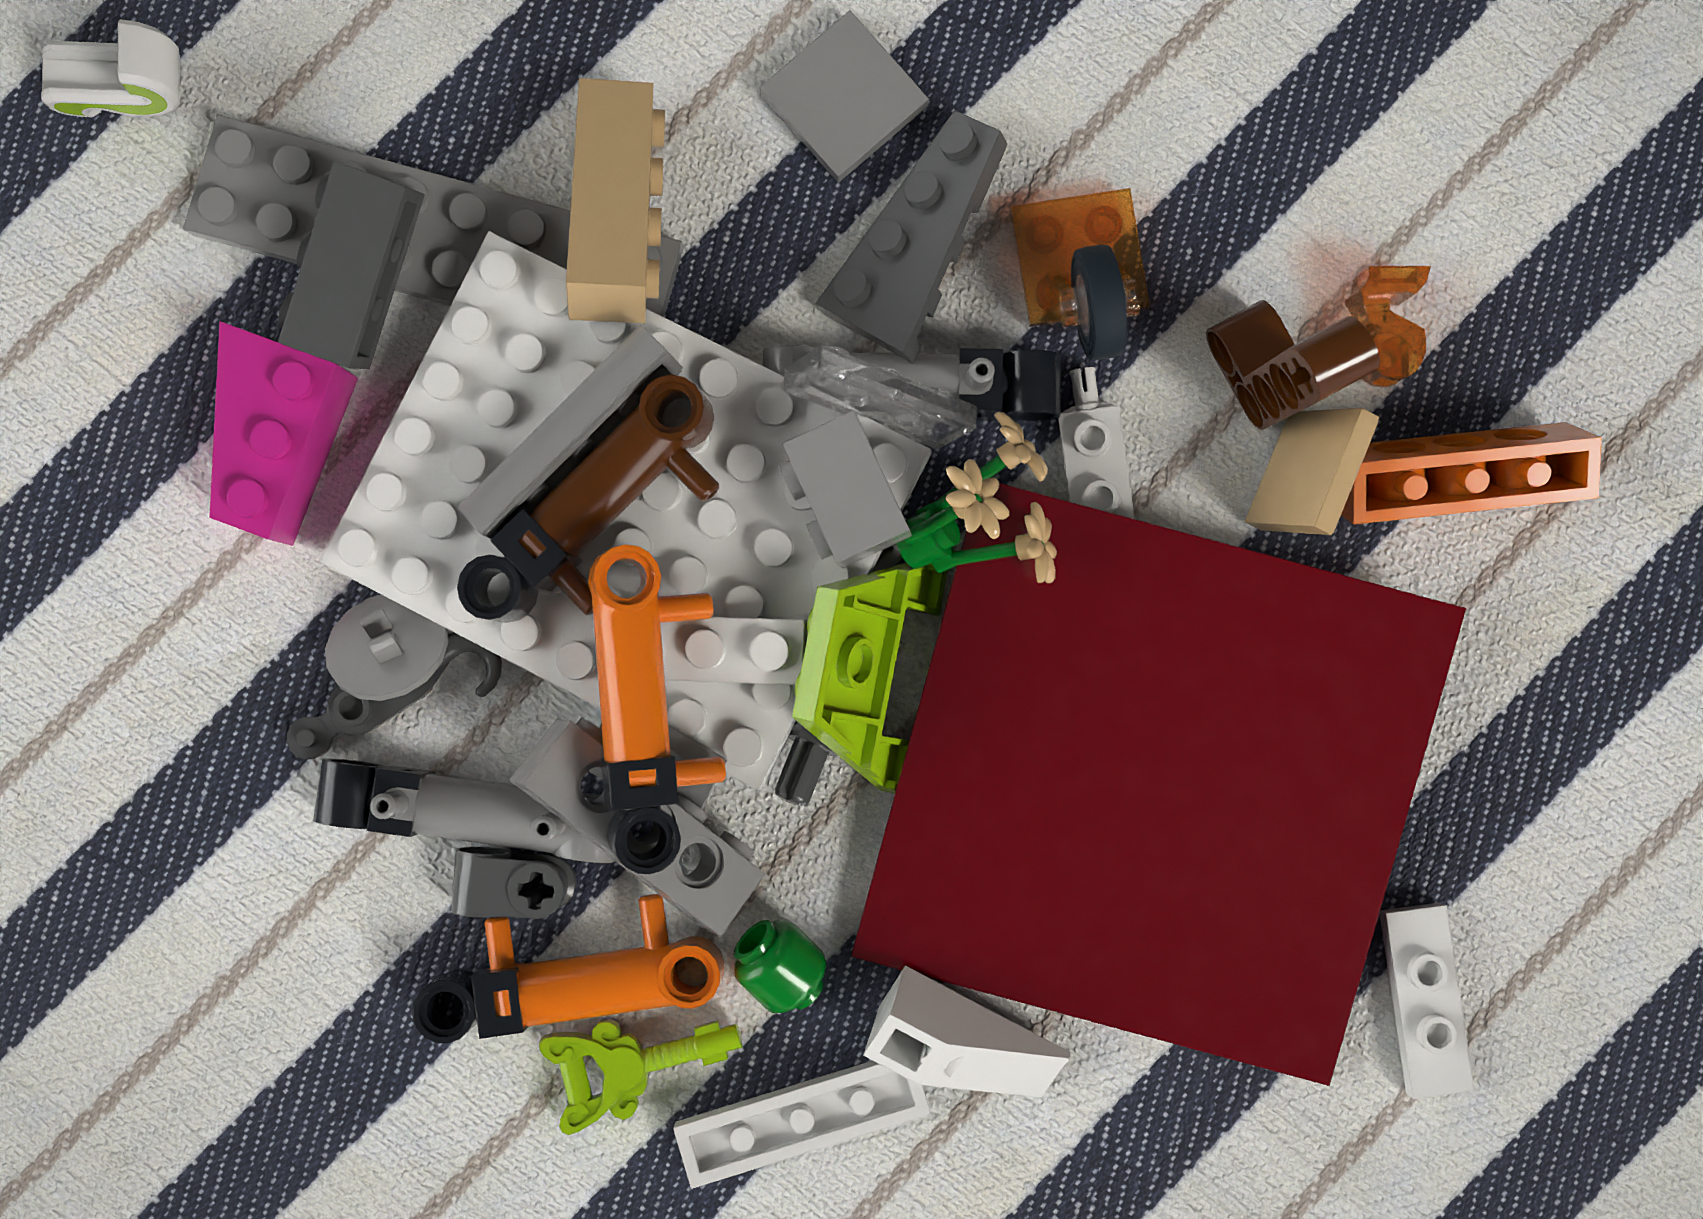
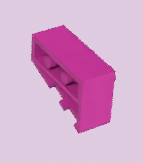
(271, 432)

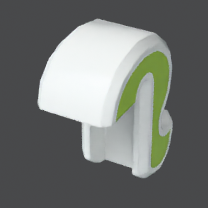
(123, 77)

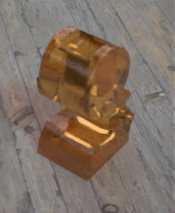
(1398, 340)

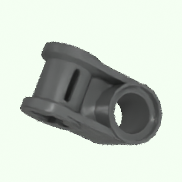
(500, 883)

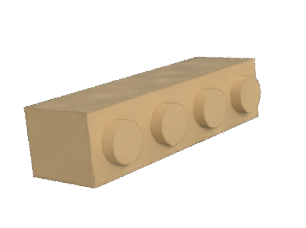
(611, 202)

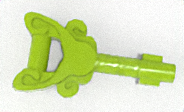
(624, 1066)

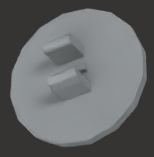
(384, 649)

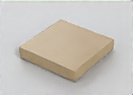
(1312, 471)

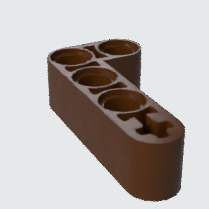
(1280, 377)

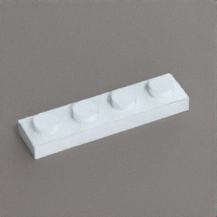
(796, 1121)

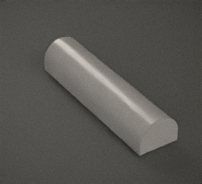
(569, 433)

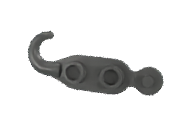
(347, 714)

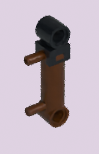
(545, 543)

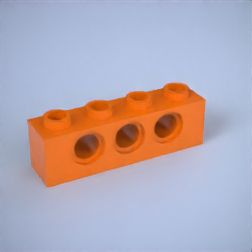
(1475, 472)

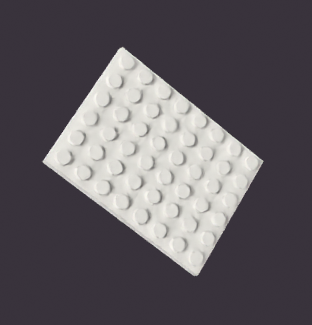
(488, 383)

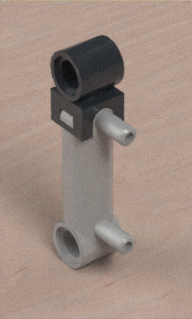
(1013, 382)
(443, 806)

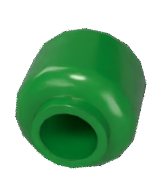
(779, 965)

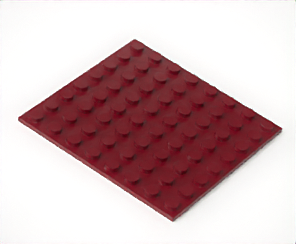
(1159, 785)

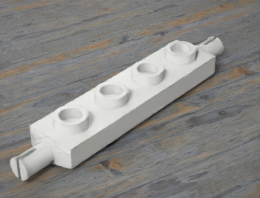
(1095, 450)

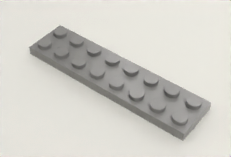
(261, 198)

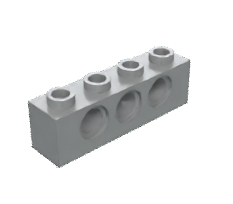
(707, 895)

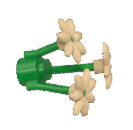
(972, 500)

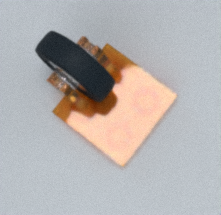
(1082, 266)

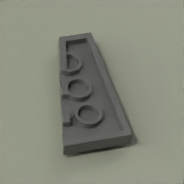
(903, 256)

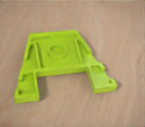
(852, 664)

